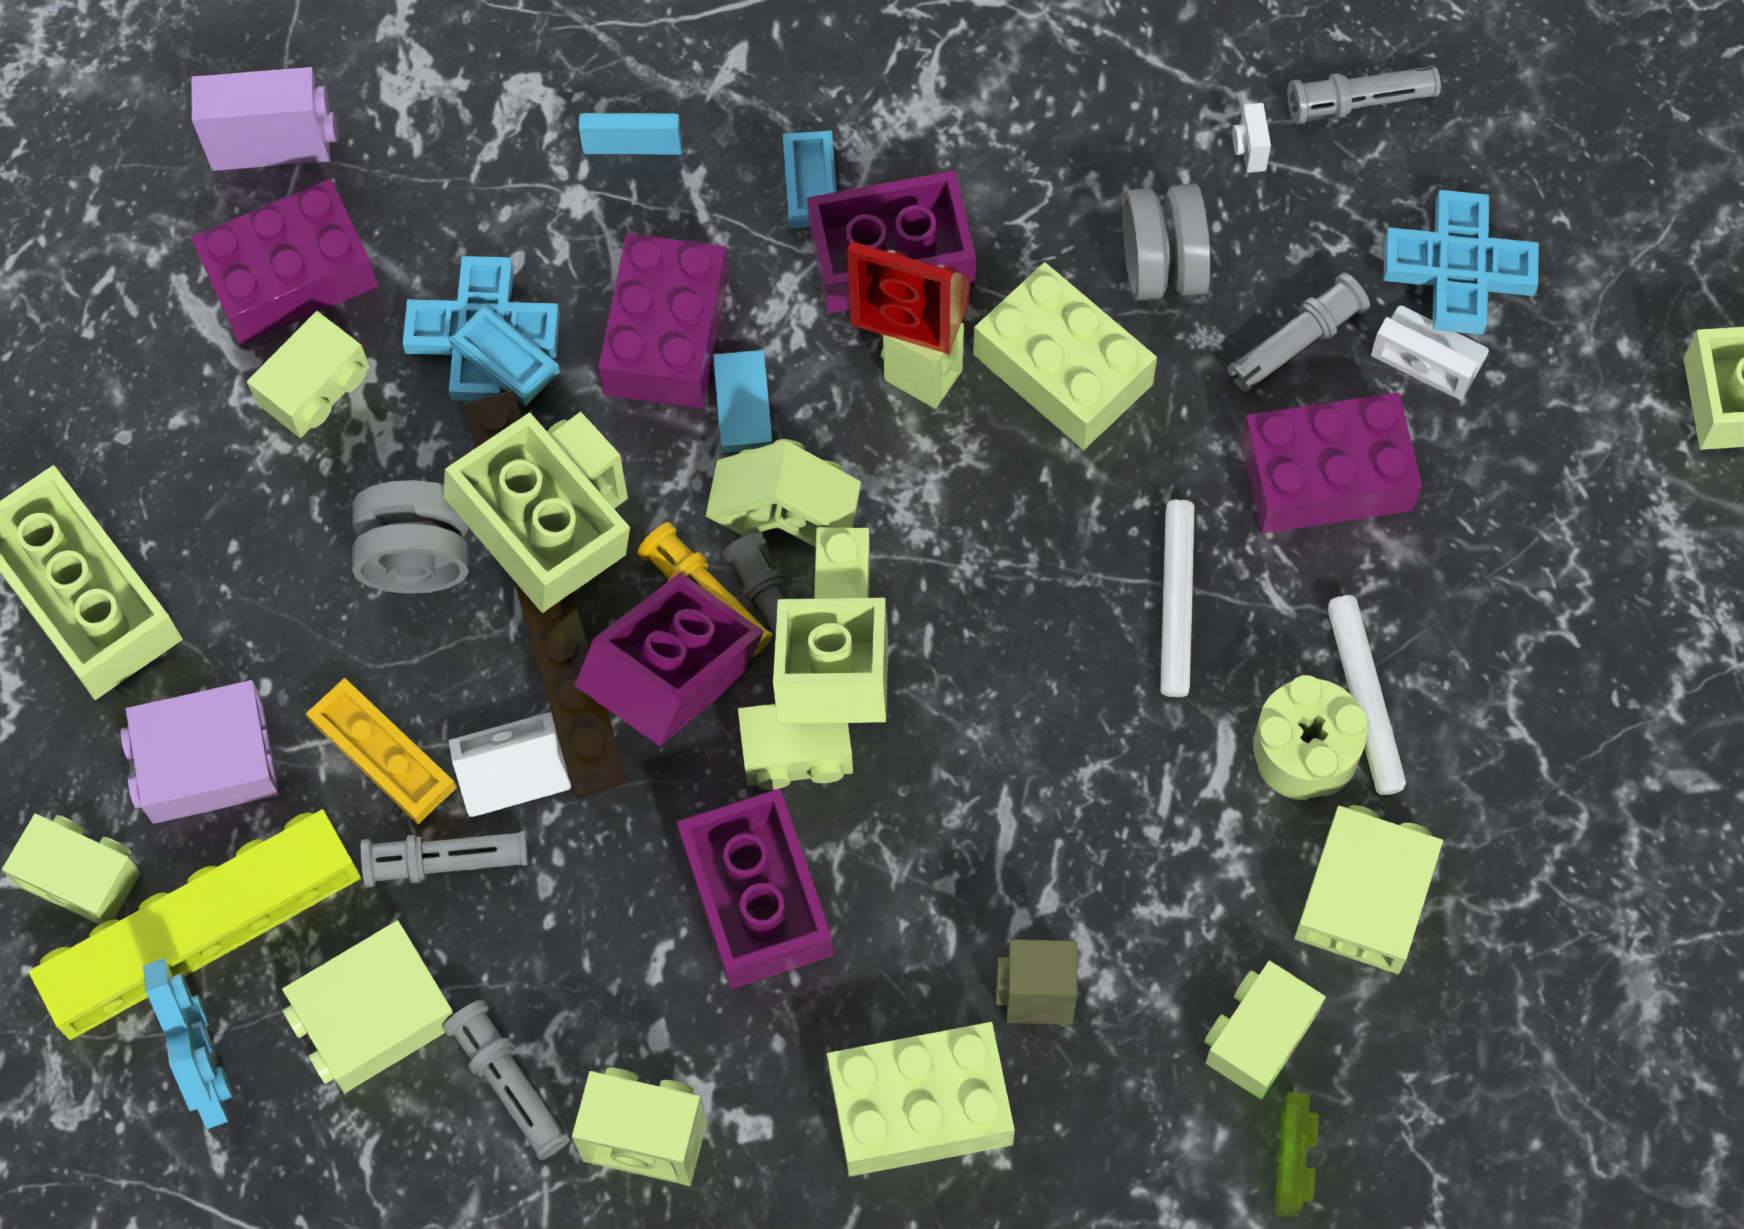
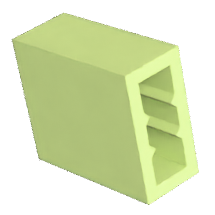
(1369, 888)
(367, 1008)

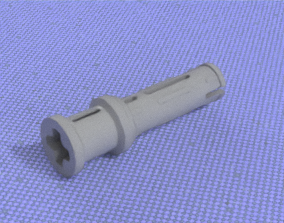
(1341, 94)
(1316, 320)
(510, 850)
(493, 1058)

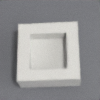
(1252, 138)

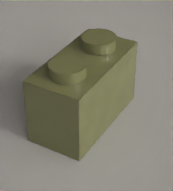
(1038, 981)

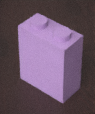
(262, 118)
(199, 752)

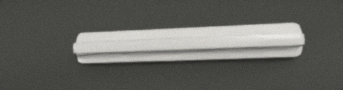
(1177, 598)
(1366, 690)

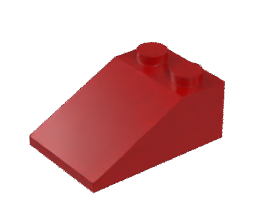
(906, 297)

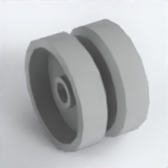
(1165, 241)
(408, 538)

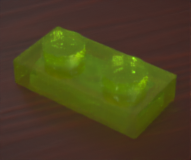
(1297, 1131)

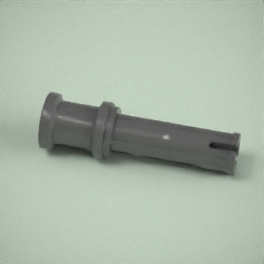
(758, 574)

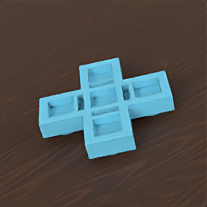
(1461, 262)
(481, 282)
(188, 1043)

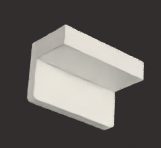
(1432, 356)
(509, 764)

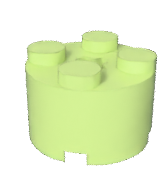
(1313, 710)

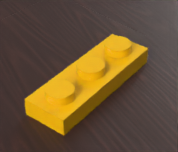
(381, 751)

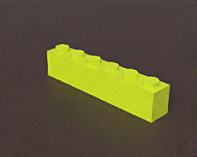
(195, 922)

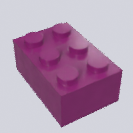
(909, 216)
(285, 261)
(664, 321)
(1330, 462)
(668, 658)
(755, 889)

